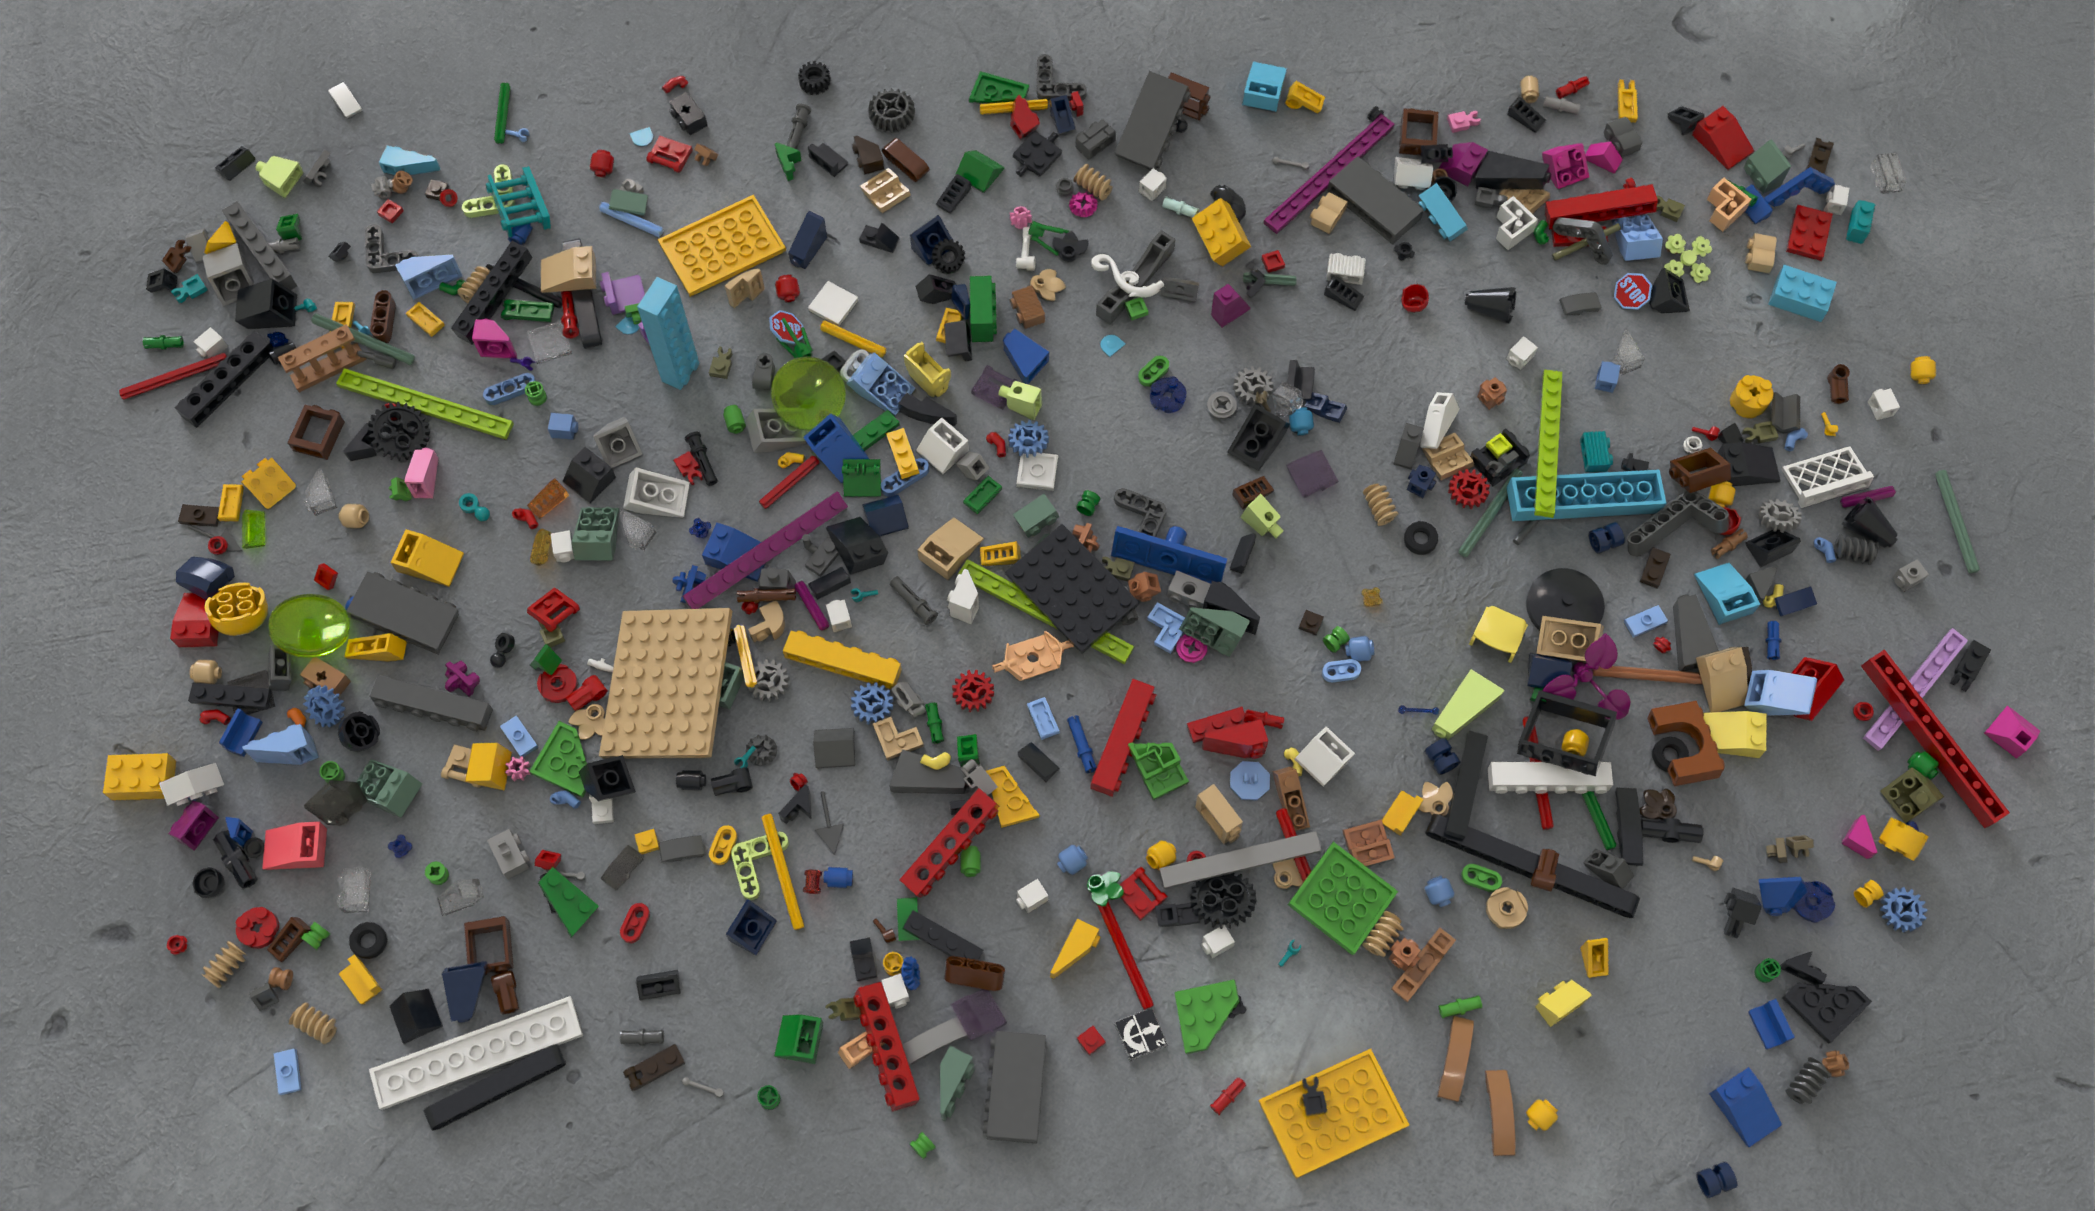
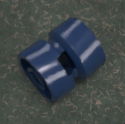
(1606, 537)
(1442, 756)
(1716, 1179)

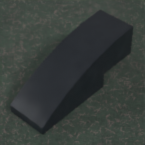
(926, 410)

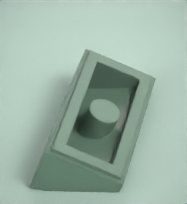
(628, 202)

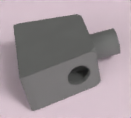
(776, 579)

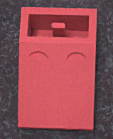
(295, 846)

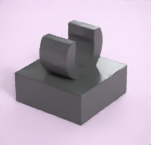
(264, 996)

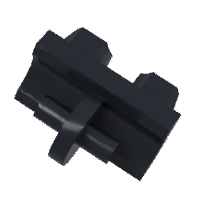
(1436, 153)

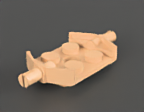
(1044, 647)

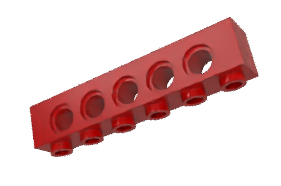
(912, 878)
(876, 995)

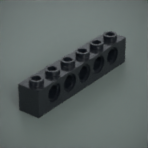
(492, 290)
(221, 387)

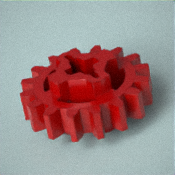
(1468, 488)
(965, 692)

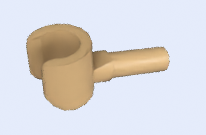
(1714, 864)

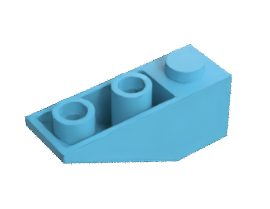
(397, 159)

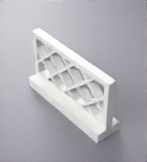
(1836, 487)

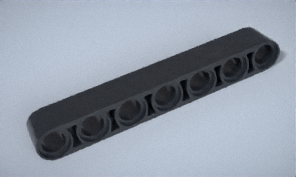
(585, 309)
(494, 1087)

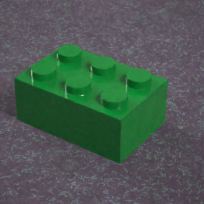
(982, 308)

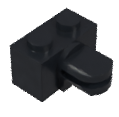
(1741, 908)

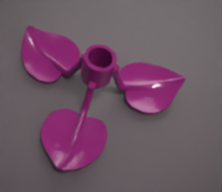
(1602, 654)

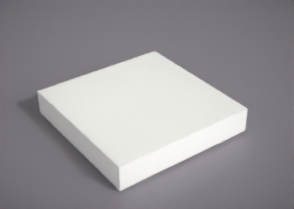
(833, 303)
(1037, 471)

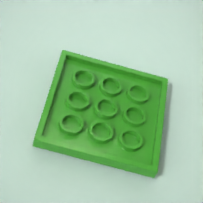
(1342, 898)

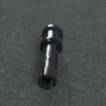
(699, 451)

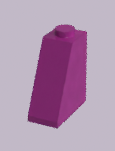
(1227, 305)

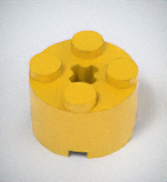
(1751, 396)
(1903, 838)

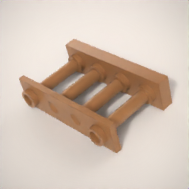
(327, 367)

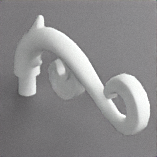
(1132, 277)

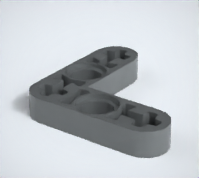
(1049, 86)
(1586, 229)
(381, 257)
(1150, 516)

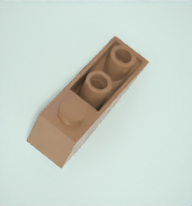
(1291, 796)

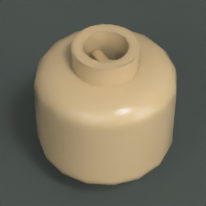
(353, 516)
(205, 671)

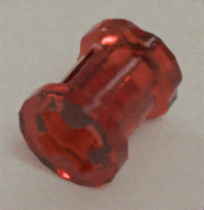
(812, 881)

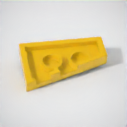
(1013, 803)

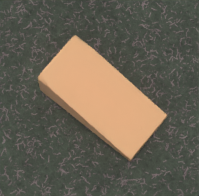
(855, 1050)

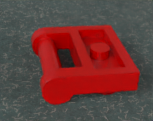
(672, 150)
(548, 605)
(1136, 898)

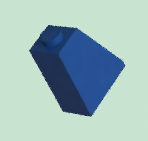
(1025, 355)

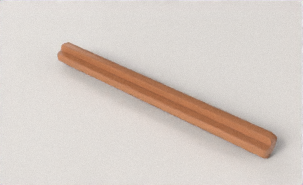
(1649, 674)

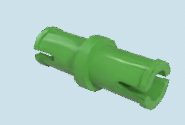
(1460, 1006)

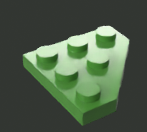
(562, 760)
(1204, 1012)

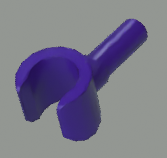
(525, 362)

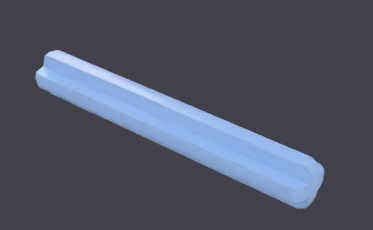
(632, 220)

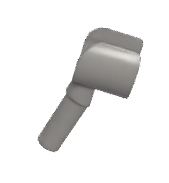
(1789, 151)

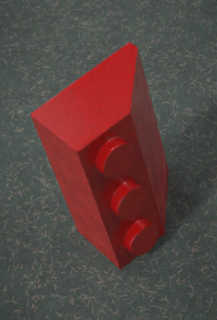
(1828, 681)

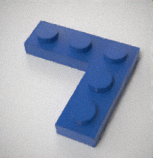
(1809, 178)

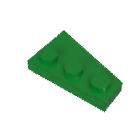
(996, 89)
(567, 900)

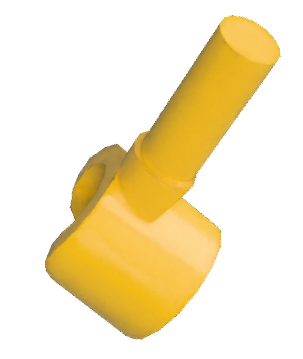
(1829, 429)

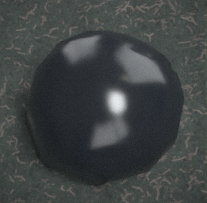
(1448, 187)
(208, 882)

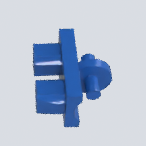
(693, 577)

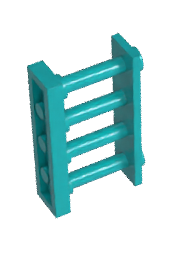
(531, 191)

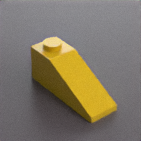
(376, 648)
(1078, 944)

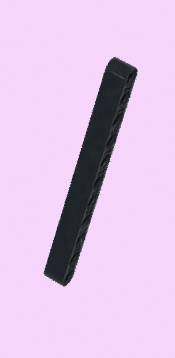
(1525, 863)

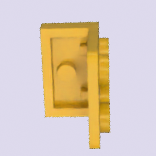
(268, 482)

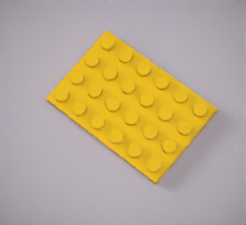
(721, 245)
(1358, 1114)

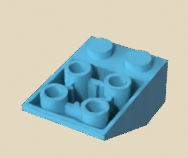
(1264, 86)
(1727, 593)

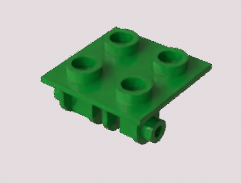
(861, 477)

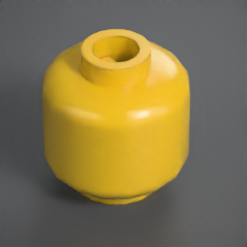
(1923, 369)
(1722, 494)
(1575, 742)
(1161, 855)
(1542, 1115)

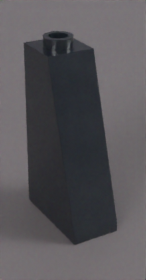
(1511, 172)

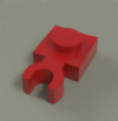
(688, 466)

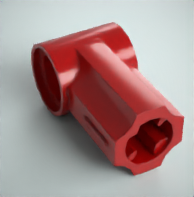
(590, 690)

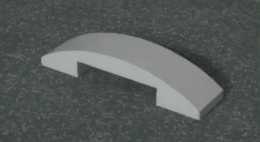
(933, 1040)

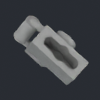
(908, 699)
(979, 777)

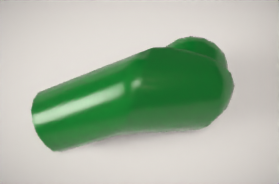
(1539, 233)
(452, 290)

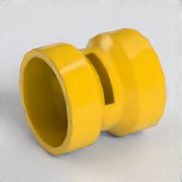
(1869, 893)
(894, 960)

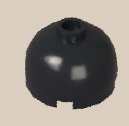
(358, 732)

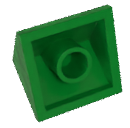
(979, 170)

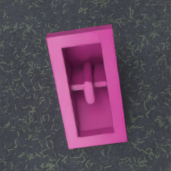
(1604, 156)
(1860, 838)

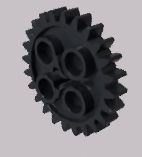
(390, 444)
(1223, 899)

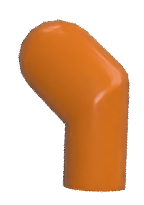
(297, 716)

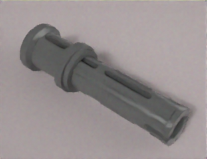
(799, 122)
(918, 605)

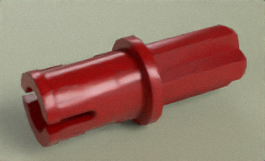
(1572, 87)
(1267, 719)
(1228, 1096)

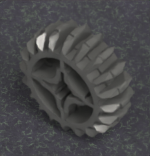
(892, 115)

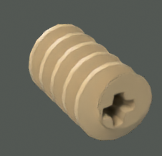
(1093, 183)
(473, 283)
(1379, 504)
(1382, 934)
(224, 964)
(313, 1023)

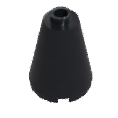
(1493, 303)
(1871, 523)

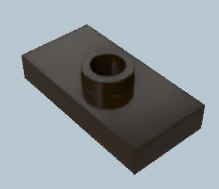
(199, 515)

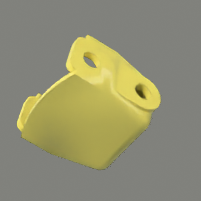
(926, 371)
(1500, 630)

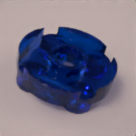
(1170, 385)
(1824, 900)

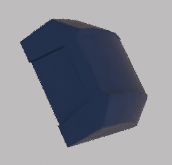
(204, 576)

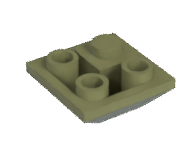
(1911, 794)

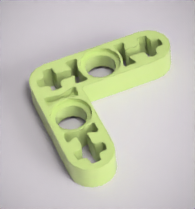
(475, 212)
(751, 854)

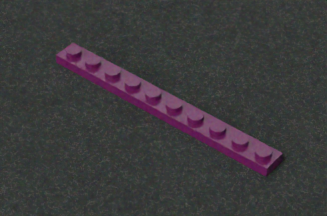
(1319, 181)
(764, 551)

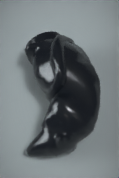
(1231, 197)

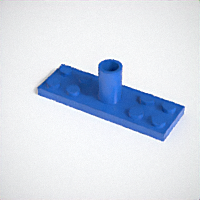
(1168, 554)

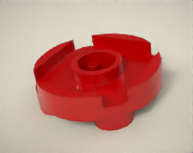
(557, 694)
(249, 919)

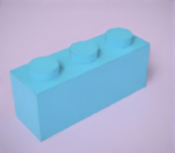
(1442, 213)

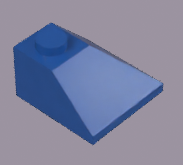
(1781, 894)

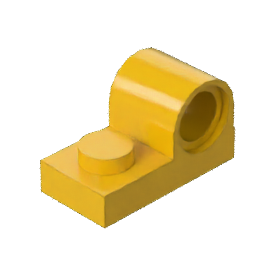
(1301, 95)

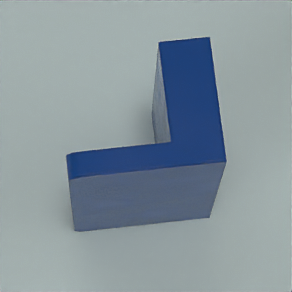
(240, 732)
(1771, 1024)

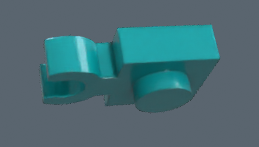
(192, 287)

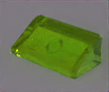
(253, 529)

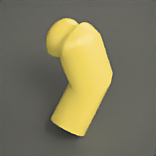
(1769, 601)
(1291, 754)
(938, 762)

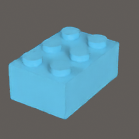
(1802, 293)

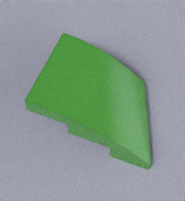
(1158, 767)

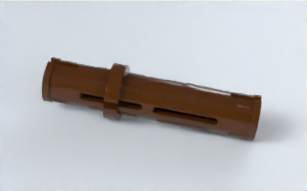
(766, 595)

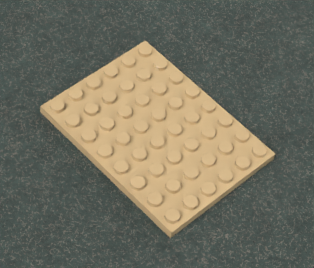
(666, 684)

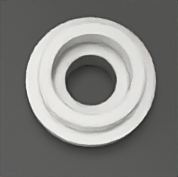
(1693, 440)

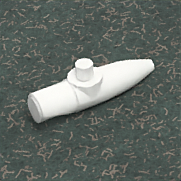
(600, 665)

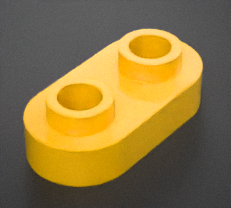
(723, 846)

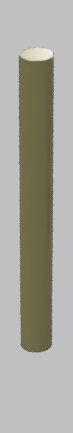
(1583, 243)

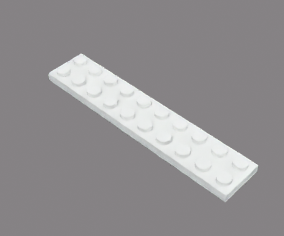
(475, 1053)

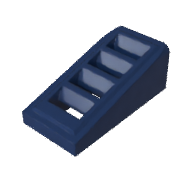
(961, 299)

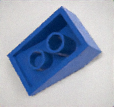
(726, 546)
(1747, 1107)

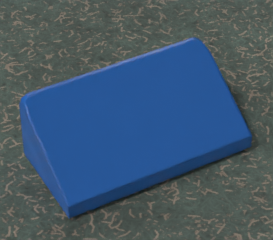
(1760, 210)
(238, 830)

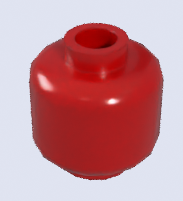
(602, 163)
(787, 288)

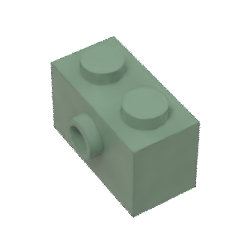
(1036, 516)

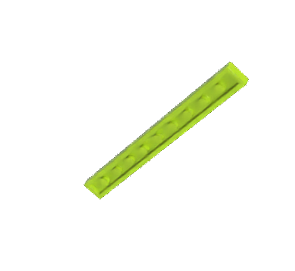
(425, 403)
(1548, 444)
(1011, 594)

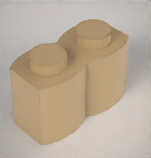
(1328, 213)
(1761, 253)

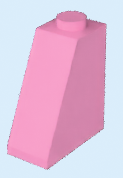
(422, 473)

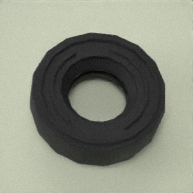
(1429, 530)
(1672, 742)
(373, 951)

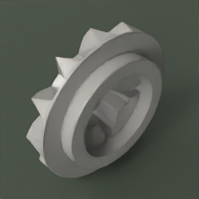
(1222, 398)

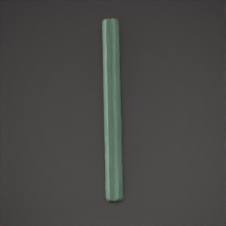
(366, 340)
(1487, 517)
(1957, 521)

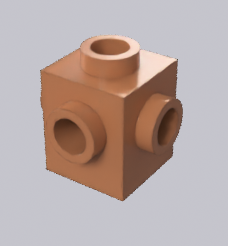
(1492, 393)
(1144, 586)
(1401, 959)

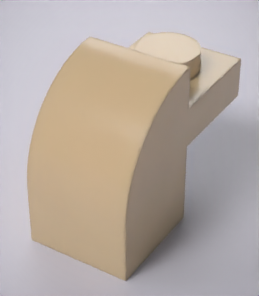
(773, 623)

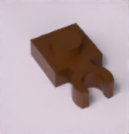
(175, 257)

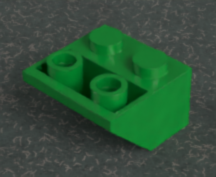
(799, 1038)

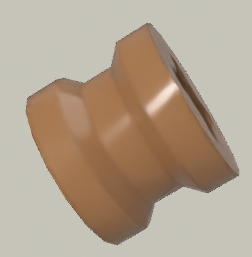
(401, 182)
(280, 978)

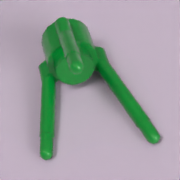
(1037, 230)
(801, 349)

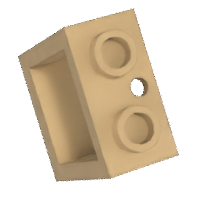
(1219, 814)

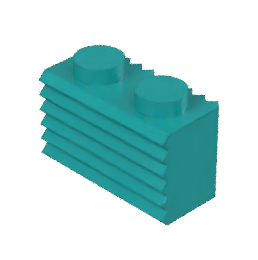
(1860, 221)
(1595, 451)

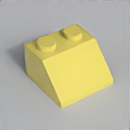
(1561, 1002)

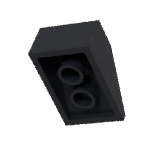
(1258, 437)
(1750, 463)
(857, 545)
(1224, 598)

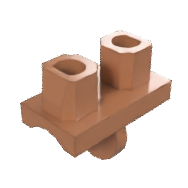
(1084, 534)

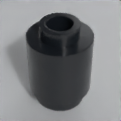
(690, 780)

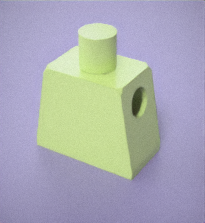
(279, 174)
(1022, 399)
(1262, 517)

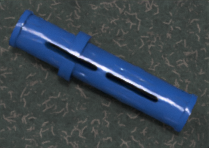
(1084, 751)

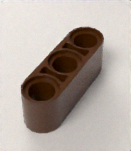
(905, 159)
(385, 310)
(974, 973)

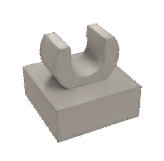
(631, 186)

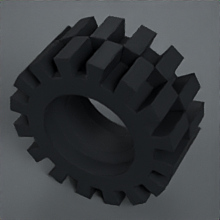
(814, 69)
(940, 263)

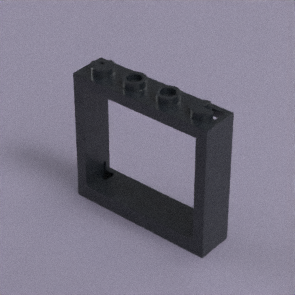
(1574, 710)

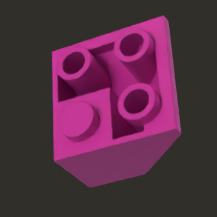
(1566, 164)
(2012, 732)

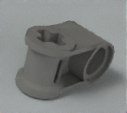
(763, 372)

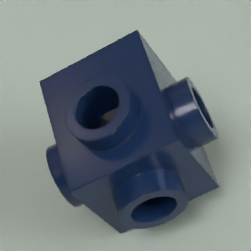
(1421, 480)

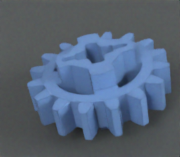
(1028, 438)
(866, 697)
(324, 706)
(1895, 903)

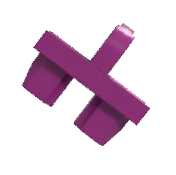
(458, 679)

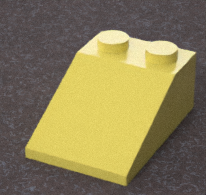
(1738, 732)

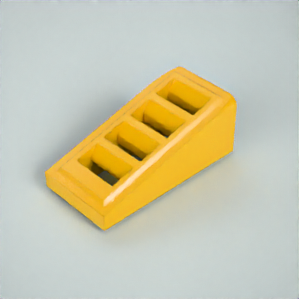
(1008, 547)

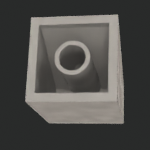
(227, 272)

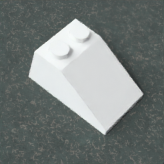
(655, 494)

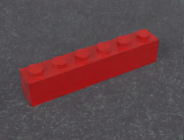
(1603, 205)
(1125, 731)

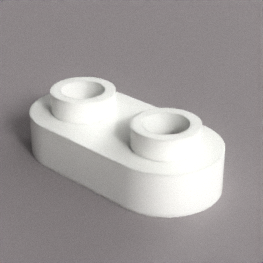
(852, 364)

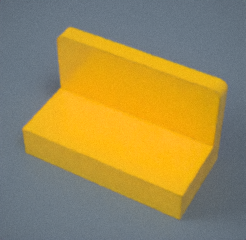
(1401, 812)
(360, 980)

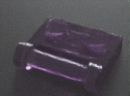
(988, 390)

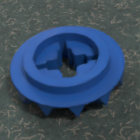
(910, 973)

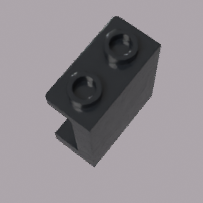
(1484, 456)

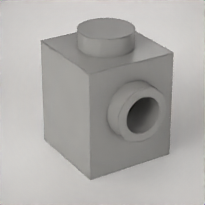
(972, 465)
(1910, 575)

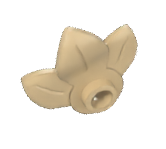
(1049, 284)
(587, 724)
(1436, 796)
(1289, 870)

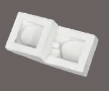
(345, 100)

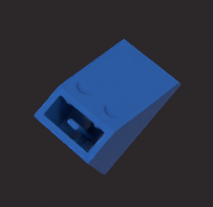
(833, 443)

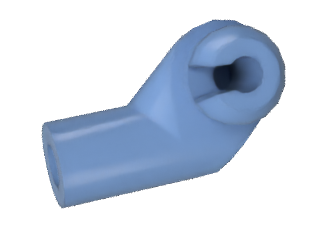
(1793, 436)
(1825, 547)
(564, 797)

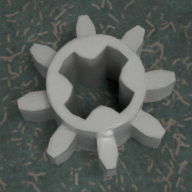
(382, 187)

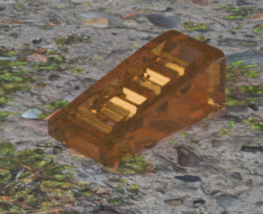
(543, 494)

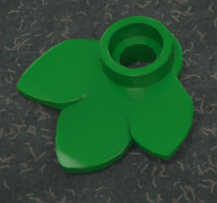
(1106, 889)

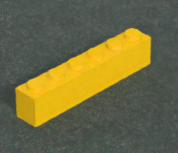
(841, 659)

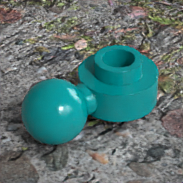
(481, 513)

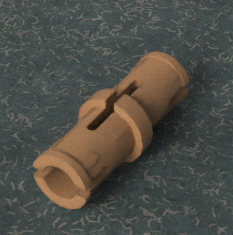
(1729, 543)

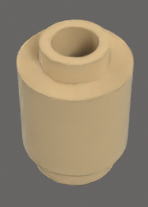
(1529, 89)

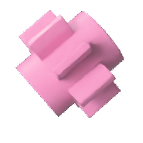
(1020, 217)
(514, 763)

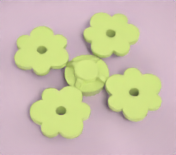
(1689, 257)

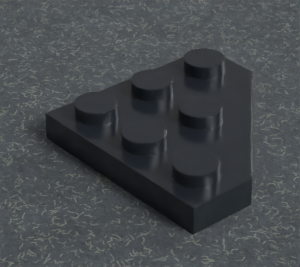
(1827, 1006)

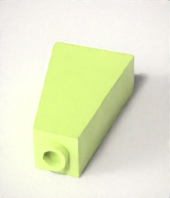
(1467, 703)

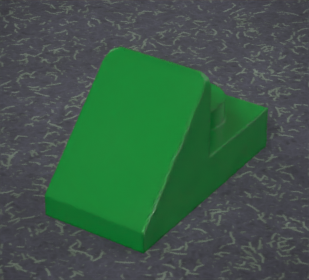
(787, 157)
(288, 227)
(546, 660)
(967, 749)

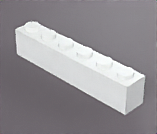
(1546, 777)

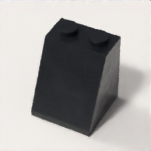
(266, 306)

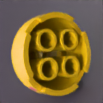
(237, 609)

